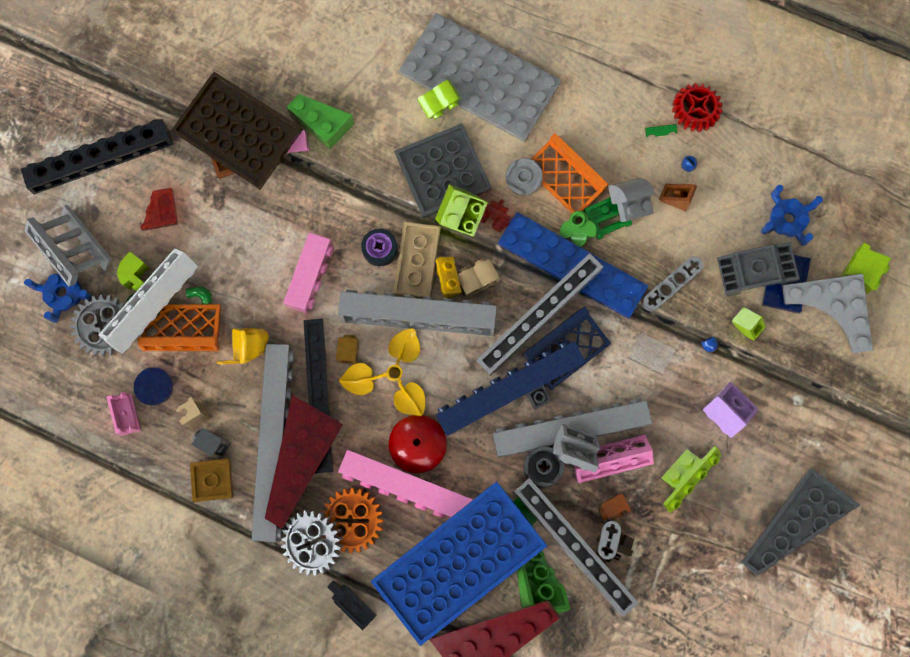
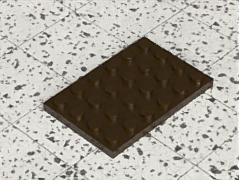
(237, 130)

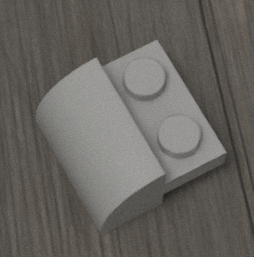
(632, 198)
(577, 448)

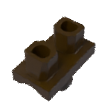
(623, 547)

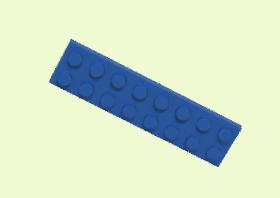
(559, 256)

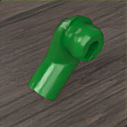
(201, 292)

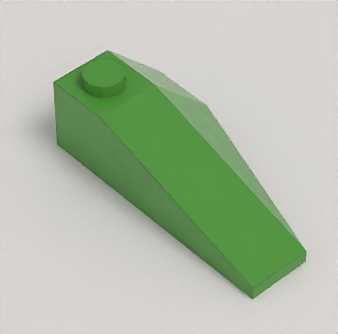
(539, 584)

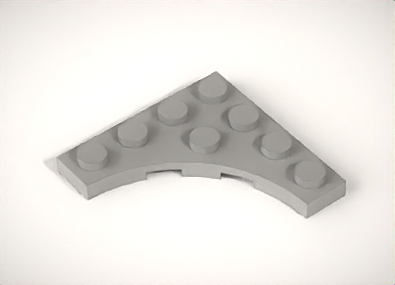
(842, 300)

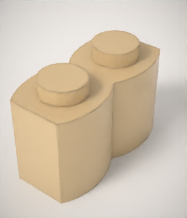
(478, 277)

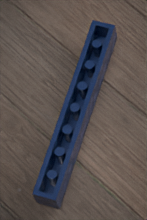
(510, 388)

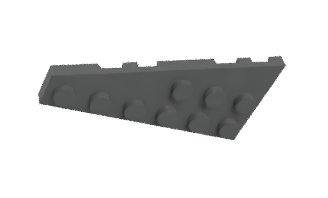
(803, 515)

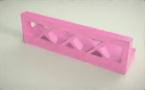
(619, 462)

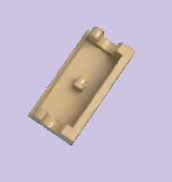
(196, 413)

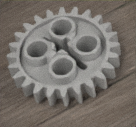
(85, 331)
(319, 559)

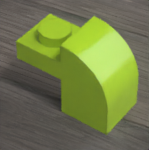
(130, 271)

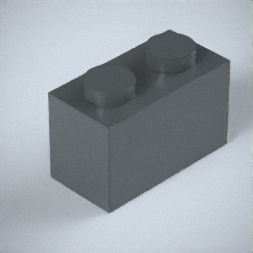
(210, 443)

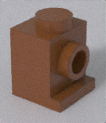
(613, 507)

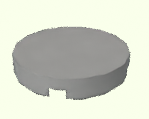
(524, 176)

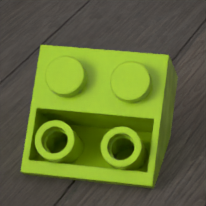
(461, 210)

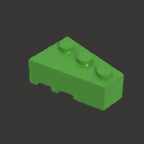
(320, 119)

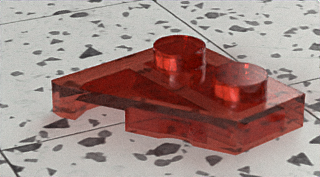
(161, 210)

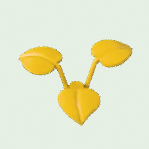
(409, 399)

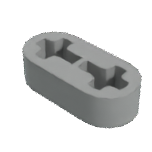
(613, 541)

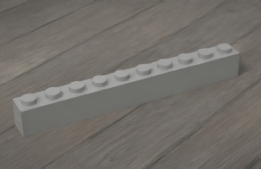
(272, 425)

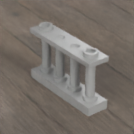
(58, 258)

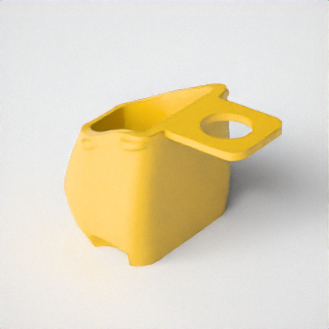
(247, 345)

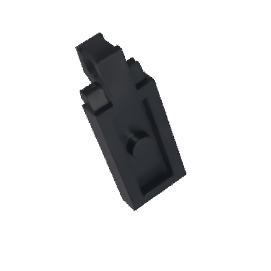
(352, 605)

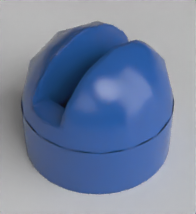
(687, 165)
(710, 344)

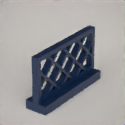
(560, 332)

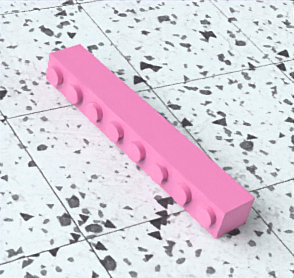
(402, 485)

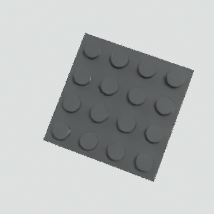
(441, 161)

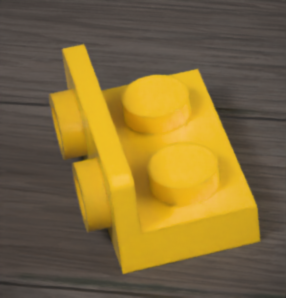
(448, 277)

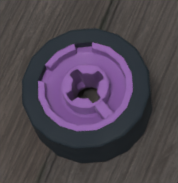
(376, 256)

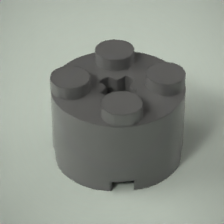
(551, 460)

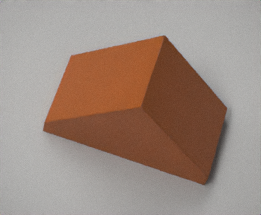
(678, 195)

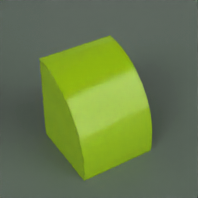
(749, 323)

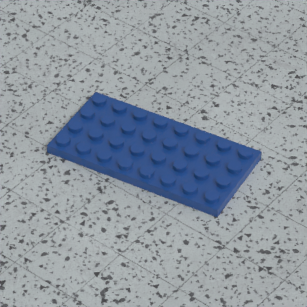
(458, 563)

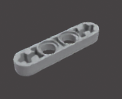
(672, 283)

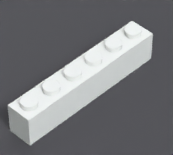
(148, 301)

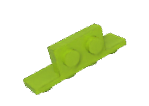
(686, 474)

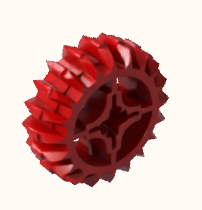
(690, 96)

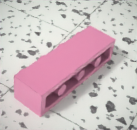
(308, 273)

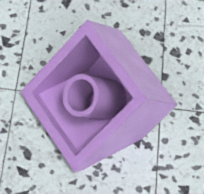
(730, 410)

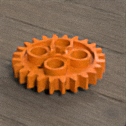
(352, 502)

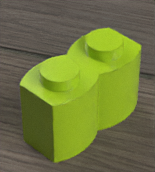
(439, 99)

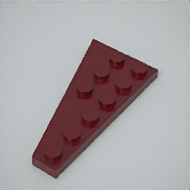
(302, 449)

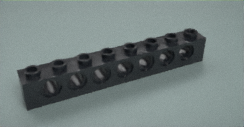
(72, 171)

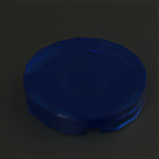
(153, 386)

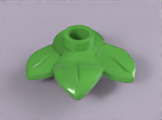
(578, 232)

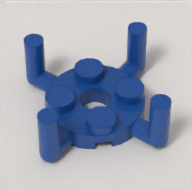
(797, 210)
(51, 298)

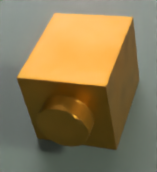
(347, 349)

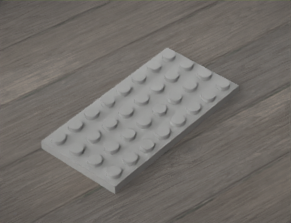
(487, 77)

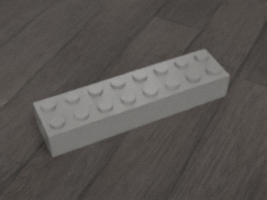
(417, 313)

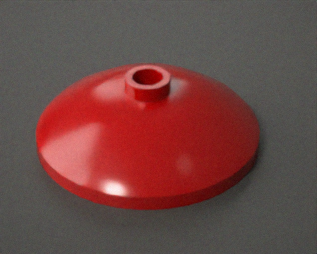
(422, 457)

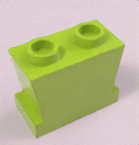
(869, 264)

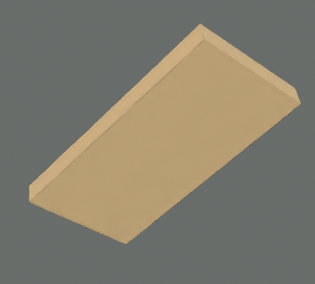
(417, 260)

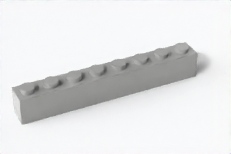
(540, 314)
(596, 423)
(575, 547)

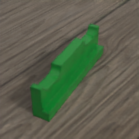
(661, 130)

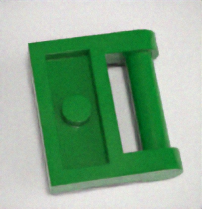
(602, 212)

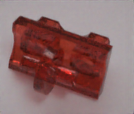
(498, 213)

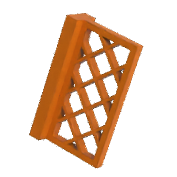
(578, 165)
(183, 342)

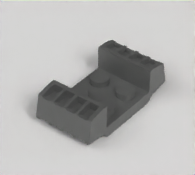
(758, 268)

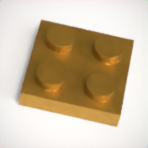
(211, 480)

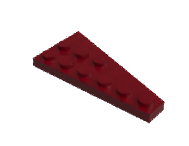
(497, 635)

